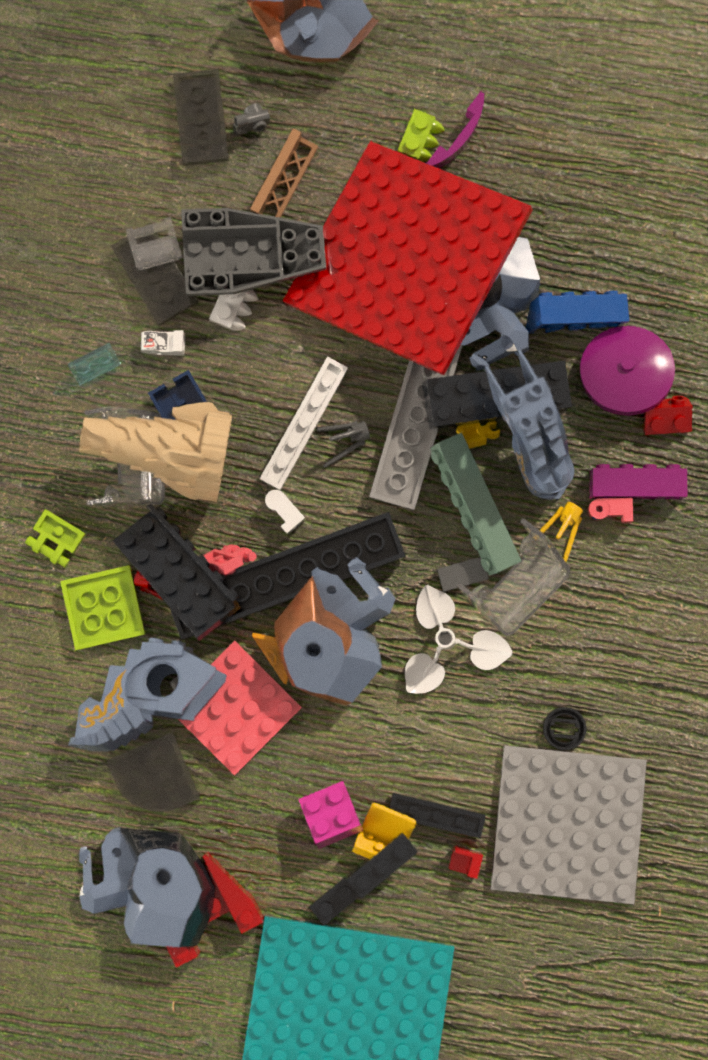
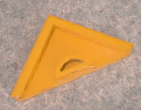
(270, 649)

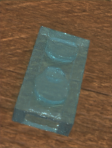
(94, 364)

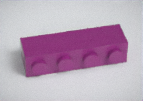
(638, 482)

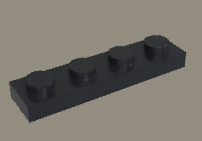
(439, 815)

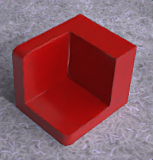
(465, 861)

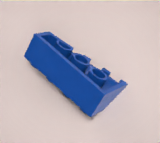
(577, 311)

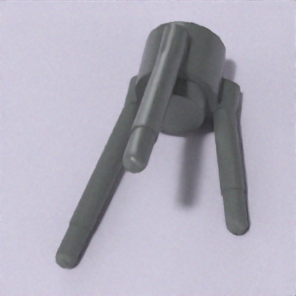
(356, 432)

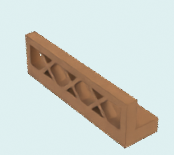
(278, 170)

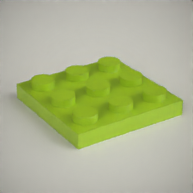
(103, 607)

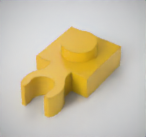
(477, 435)

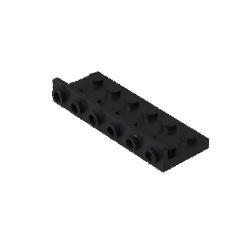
(178, 573)

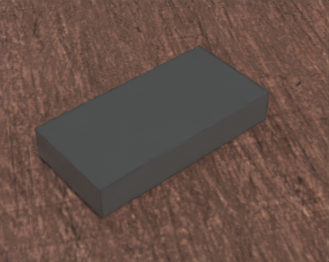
(463, 572)

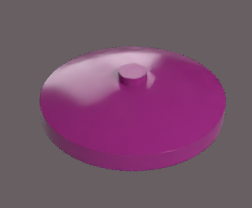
(627, 370)

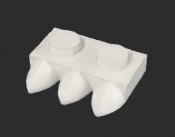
(230, 306)

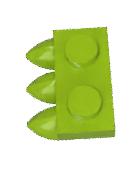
(418, 136)

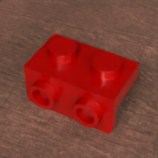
(669, 417)

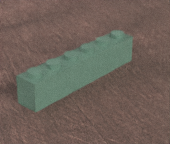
(475, 504)

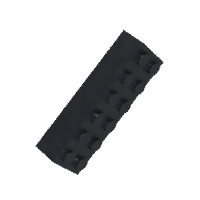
(469, 397)

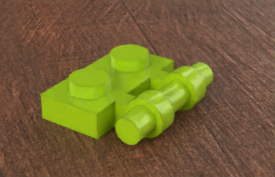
(58, 531)

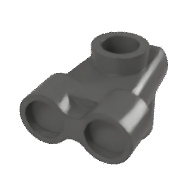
(252, 119)

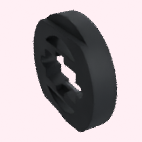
(578, 736)

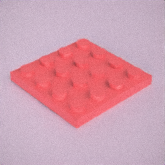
(242, 712)

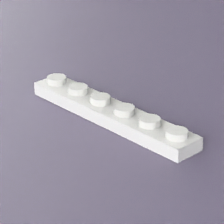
(303, 423)

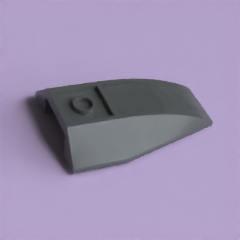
(245, 250)

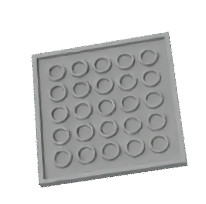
(568, 824)

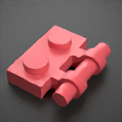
(229, 558)

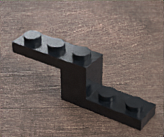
(363, 879)

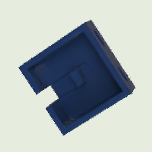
(182, 394)

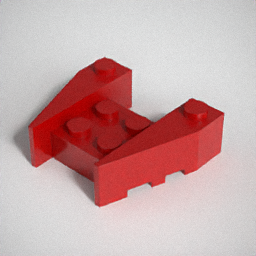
(228, 897)

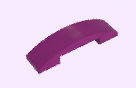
(441, 156)

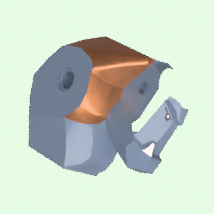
(326, 635)

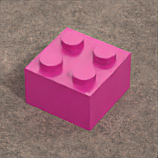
(330, 815)

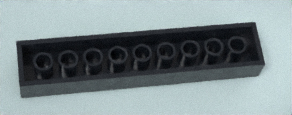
(284, 574)

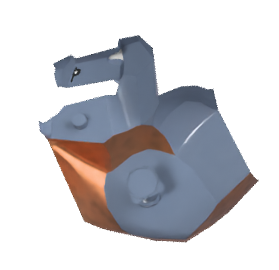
(314, 28)

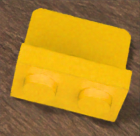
(380, 829)

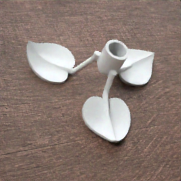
(433, 609)

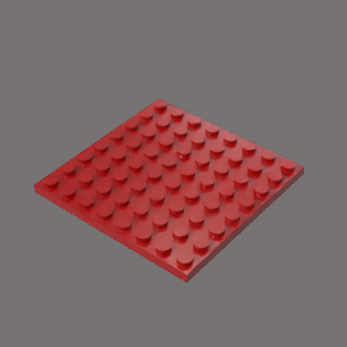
(409, 256)

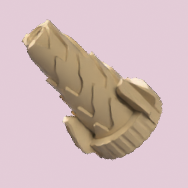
(181, 452)

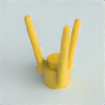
(570, 515)

